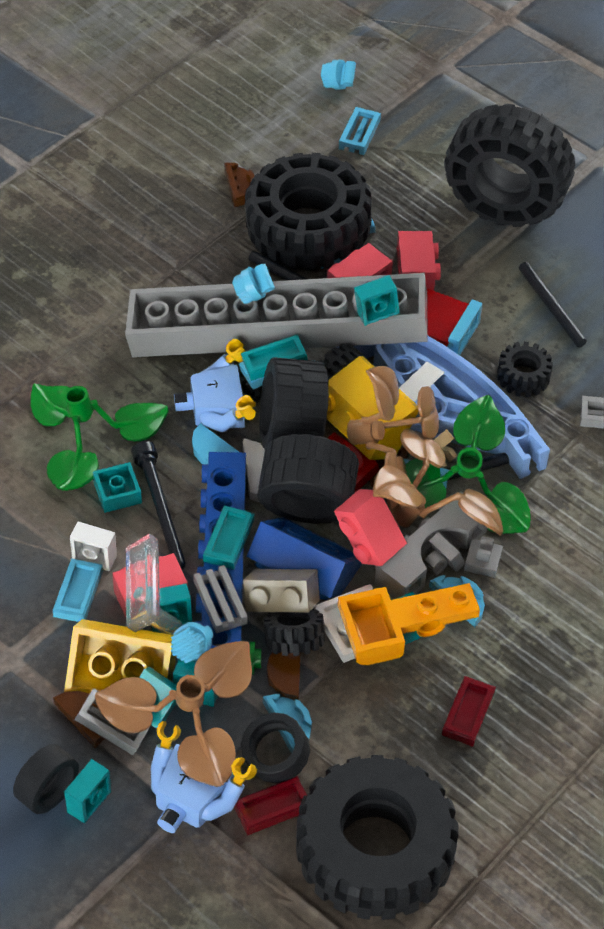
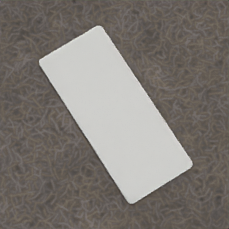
(424, 376)

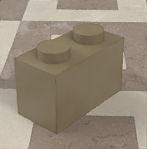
(281, 590)

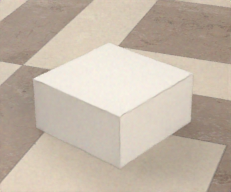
(93, 545)

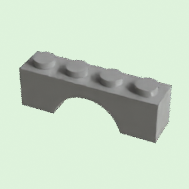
(406, 569)

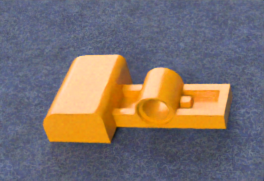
(378, 624)

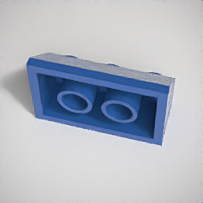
(290, 546)

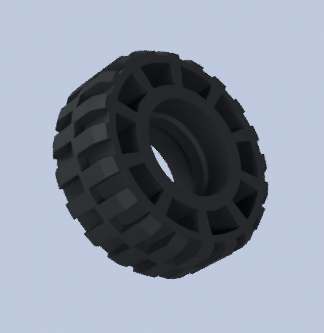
(520, 138)
(305, 182)
(369, 882)

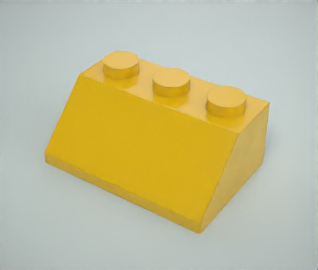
(354, 397)
(112, 652)

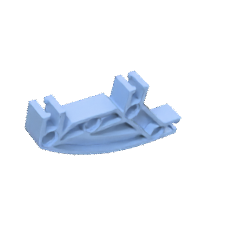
(461, 386)

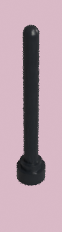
(145, 457)

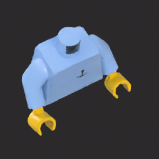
(218, 393)
(185, 798)

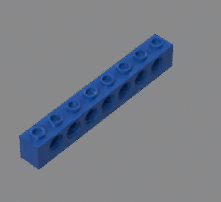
(225, 486)

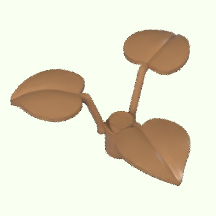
(370, 431)
(396, 486)
(202, 756)

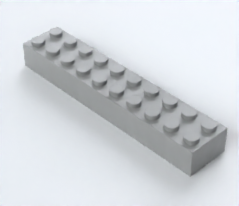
(317, 310)

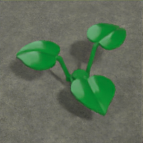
(484, 428)
(75, 469)

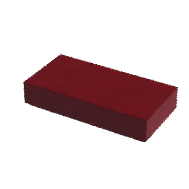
(468, 711)
(270, 805)

